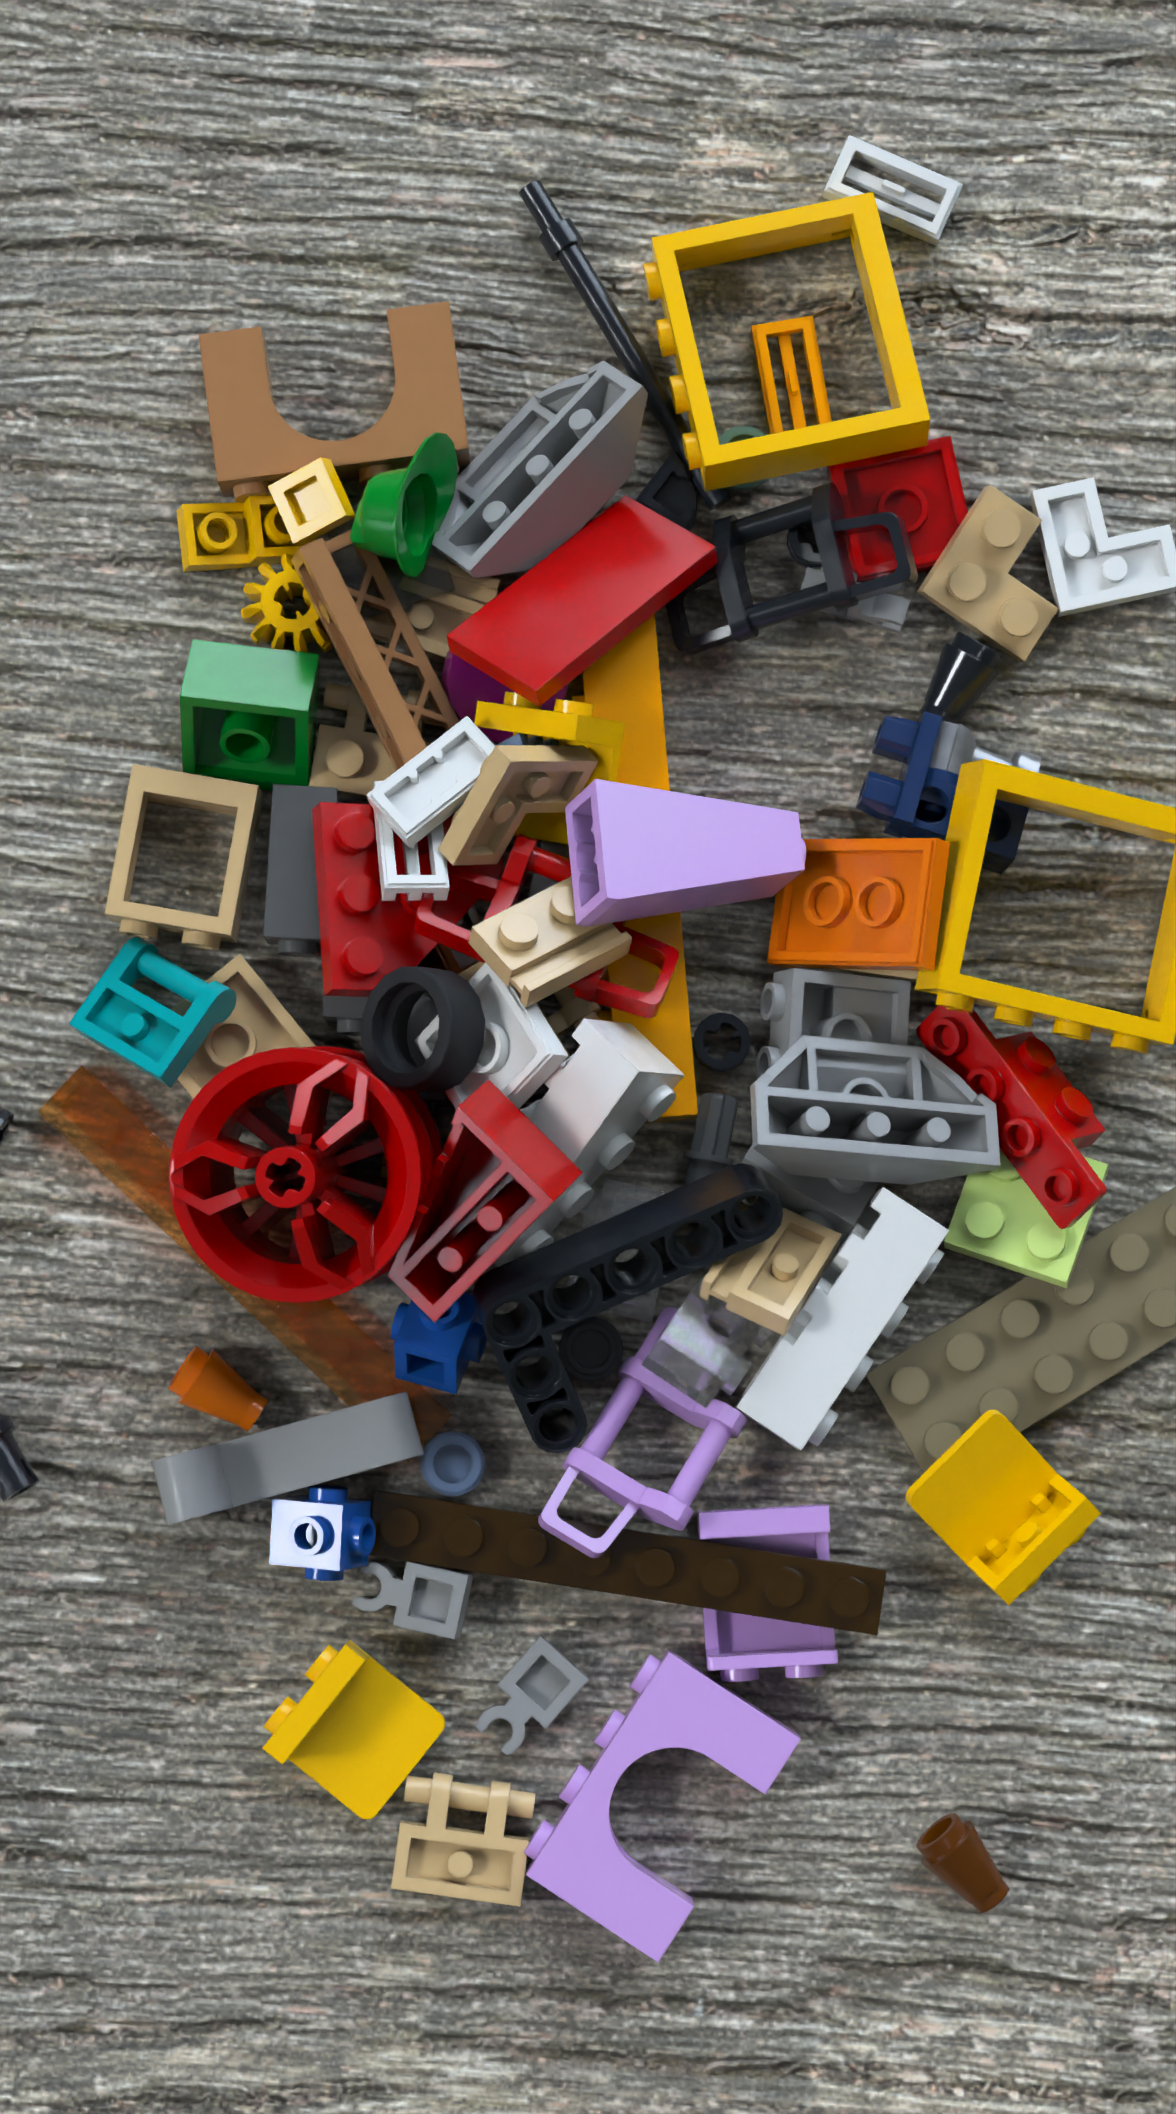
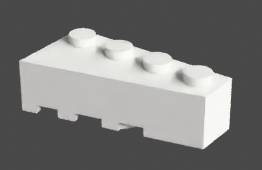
(594, 1111)
(842, 1320)

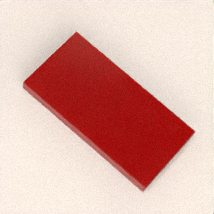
(582, 600)

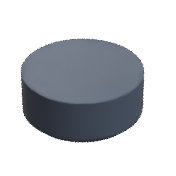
(453, 1463)

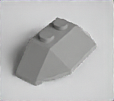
(544, 473)
(871, 1114)

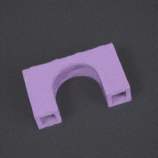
(581, 1854)

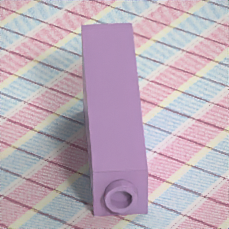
(673, 852)

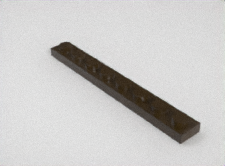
(633, 1565)

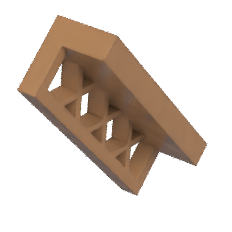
(362, 658)

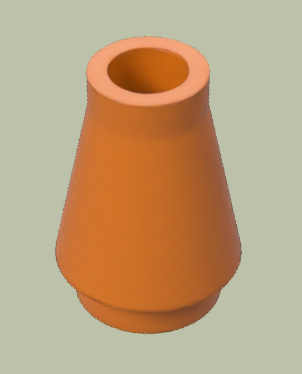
(215, 1388)

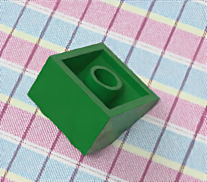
(249, 713)

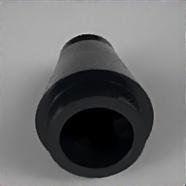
(960, 677)

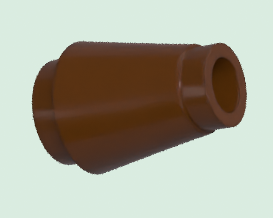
(962, 1862)

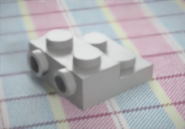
(831, 1007)

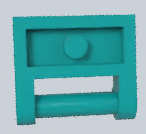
(140, 1027)

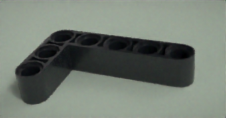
(609, 1283)

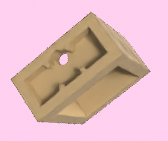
(196, 793)

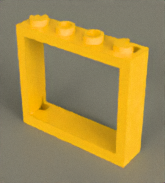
(808, 447)
(968, 831)

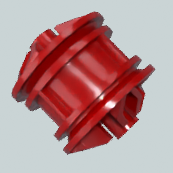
(300, 1172)

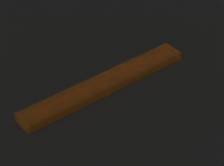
(313, 1331)

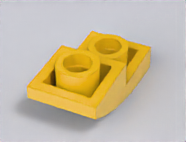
(232, 534)

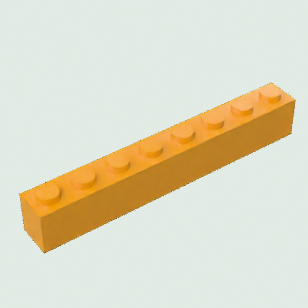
(628, 690)

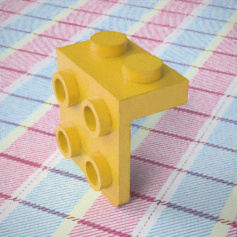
(570, 725)
(1000, 1506)
(354, 1729)

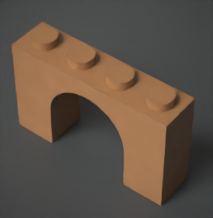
(259, 447)

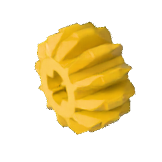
(271, 616)

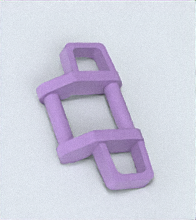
(587, 1462)

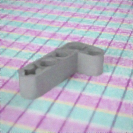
(287, 1458)

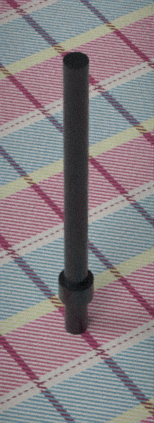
(563, 244)

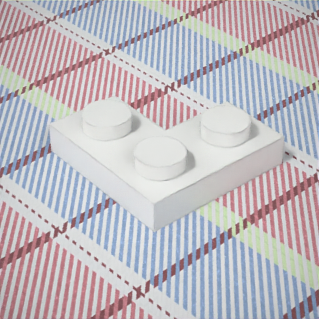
(1089, 567)

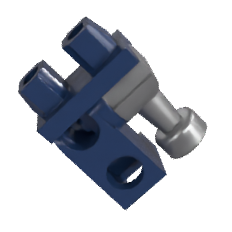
(925, 791)

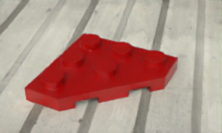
(358, 930)

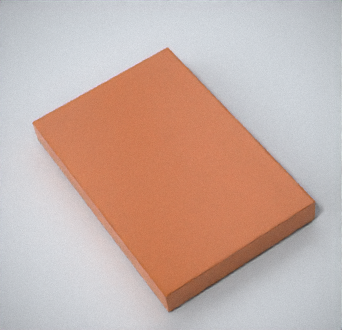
(862, 906)

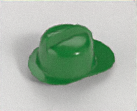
(408, 505)

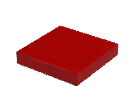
(913, 484)

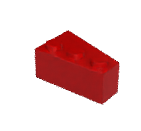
(481, 1198)

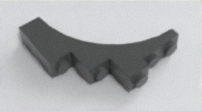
(293, 913)

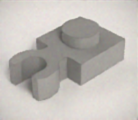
(881, 611)
(425, 1598)
(537, 1687)

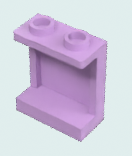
(743, 1642)

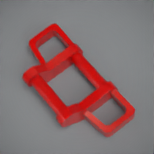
(505, 893)

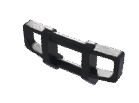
(840, 590)

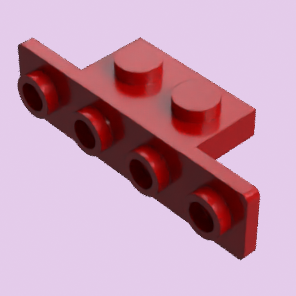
(1037, 1108)

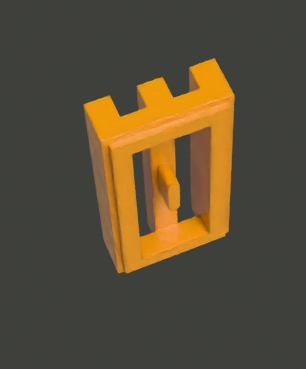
(782, 330)

